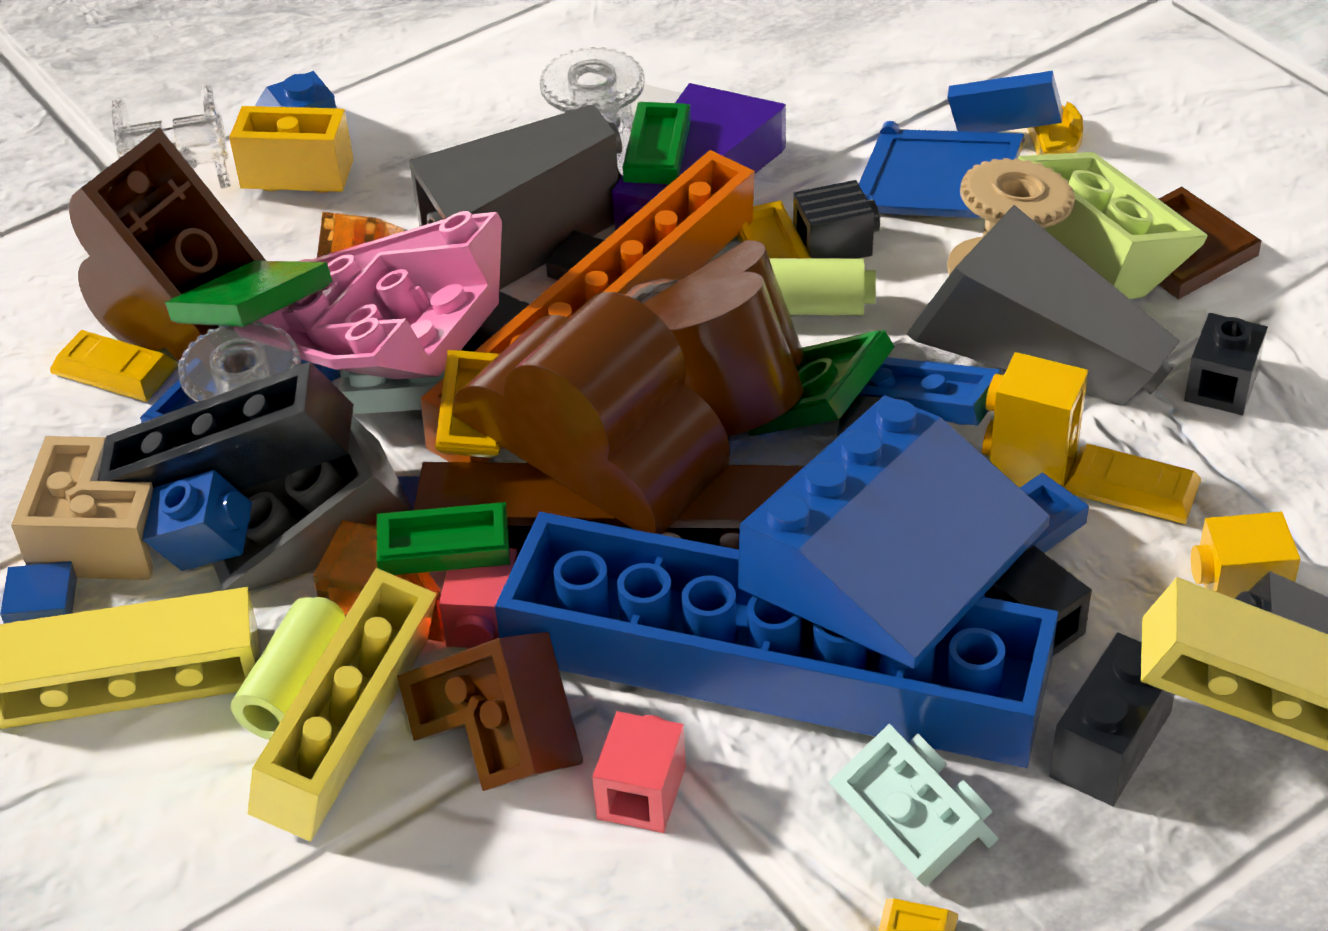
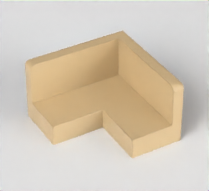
(82, 519)

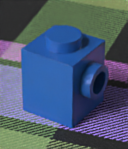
(197, 520)

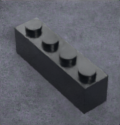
(241, 434)

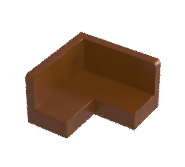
(508, 702)

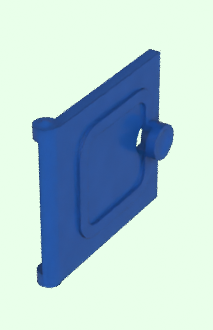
(924, 168)

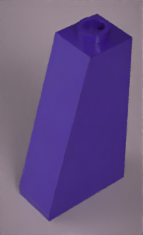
(721, 121)

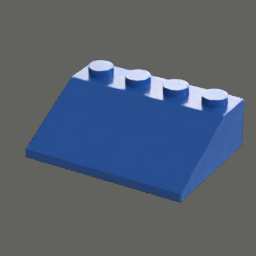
(888, 533)

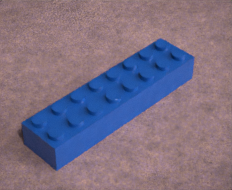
(676, 623)

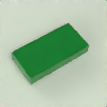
(656, 143)
(443, 539)

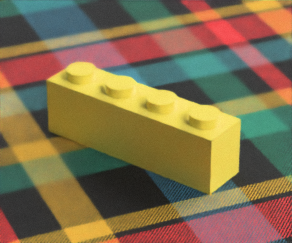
(126, 657)
(1238, 661)
(340, 705)

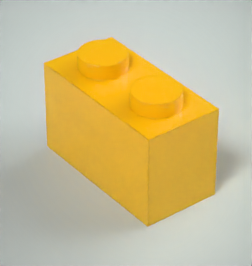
(291, 148)
(1035, 418)

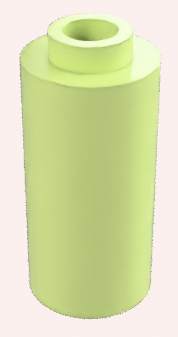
(825, 285)
(286, 664)

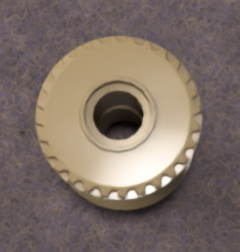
(1000, 184)

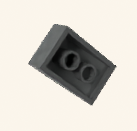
(301, 512)

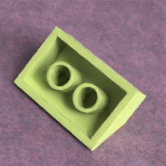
(1119, 225)

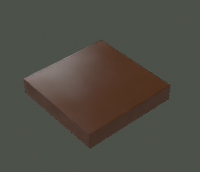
(1223, 250)

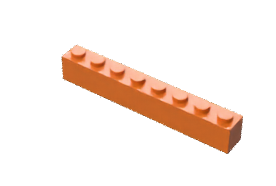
(662, 240)

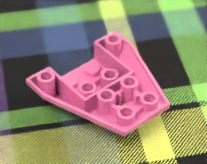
(400, 299)

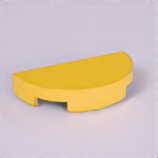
(1059, 137)

